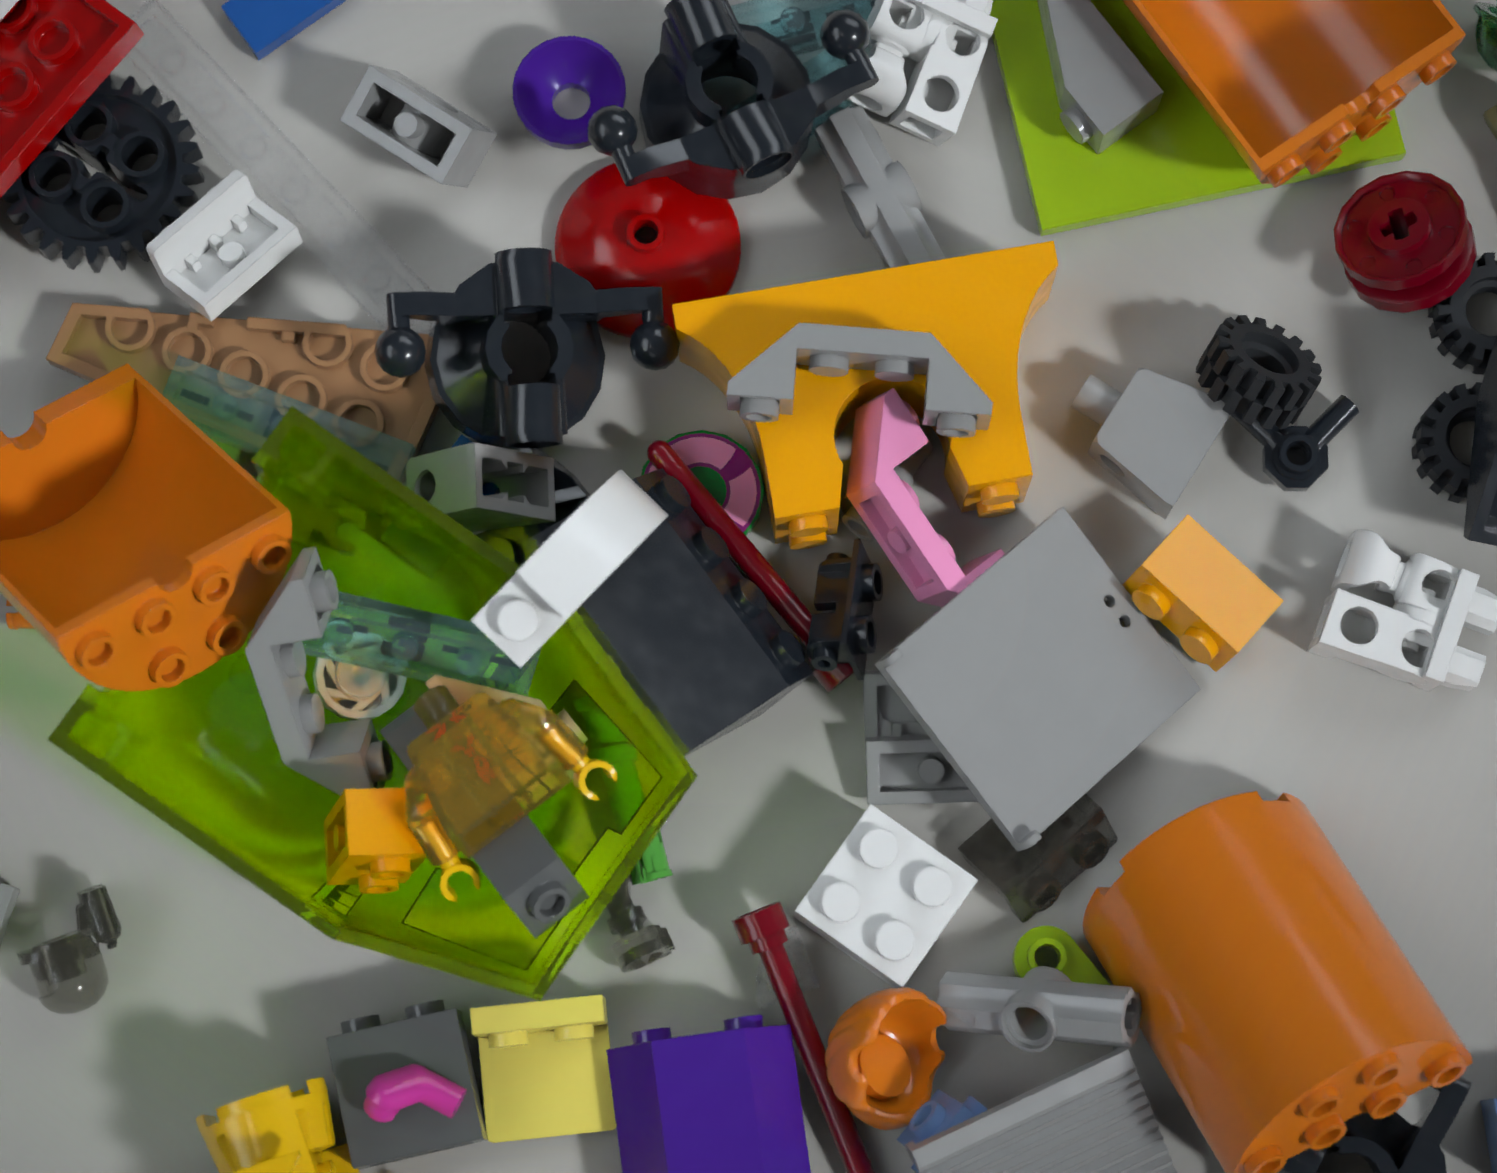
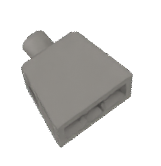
(1151, 433)
(455, 479)

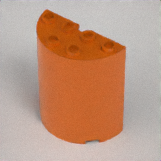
(1300, 73)
(134, 536)
(1267, 981)

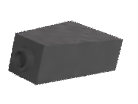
(517, 861)

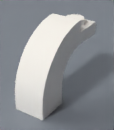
(569, 567)

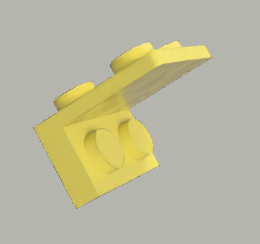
(545, 1068)

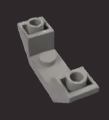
(951, 395)
(330, 754)

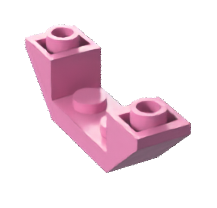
(883, 438)

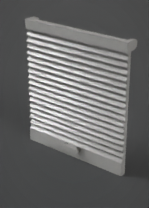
(1038, 679)
(1073, 1124)

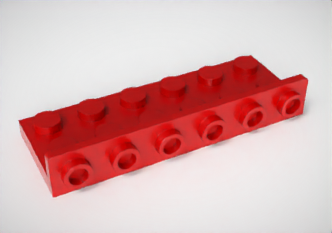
(49, 68)

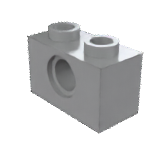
(418, 126)

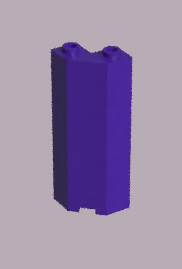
(709, 1101)

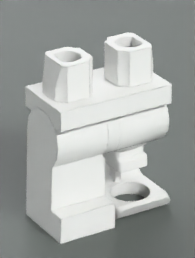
(948, 46)
(1422, 629)

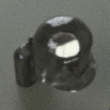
(71, 966)

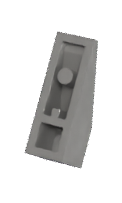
(1095, 74)

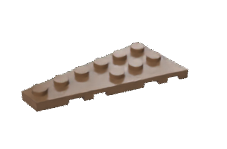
(299, 359)

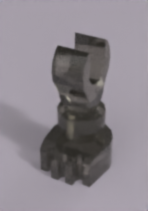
(638, 944)

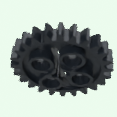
(68, 217)

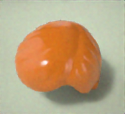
(886, 1056)

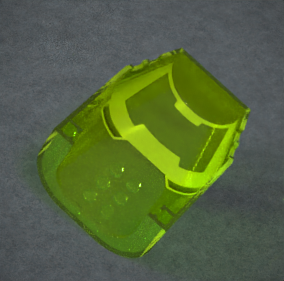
(215, 774)

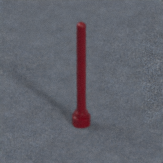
(745, 555)
(765, 935)

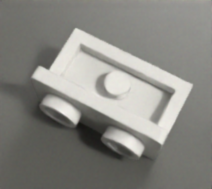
(221, 246)

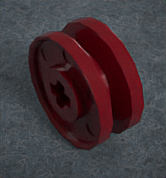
(1405, 241)

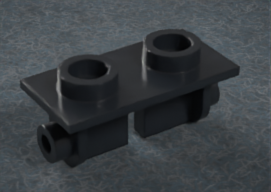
(850, 589)

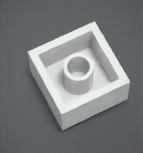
(885, 897)

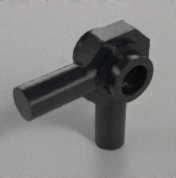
(1299, 454)

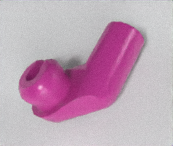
(407, 1086)

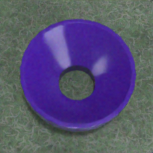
(563, 65)

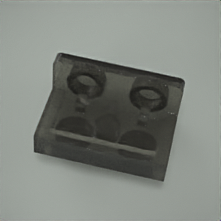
(1037, 875)

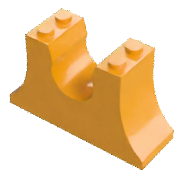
(968, 303)

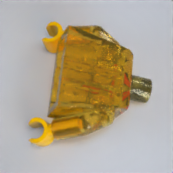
(484, 772)

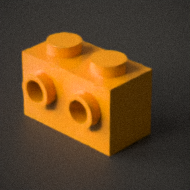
(1201, 594)
(370, 841)

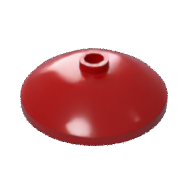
(690, 258)

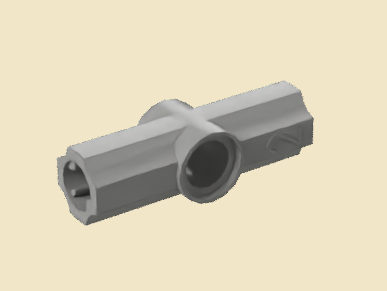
(877, 190)
(1040, 1009)

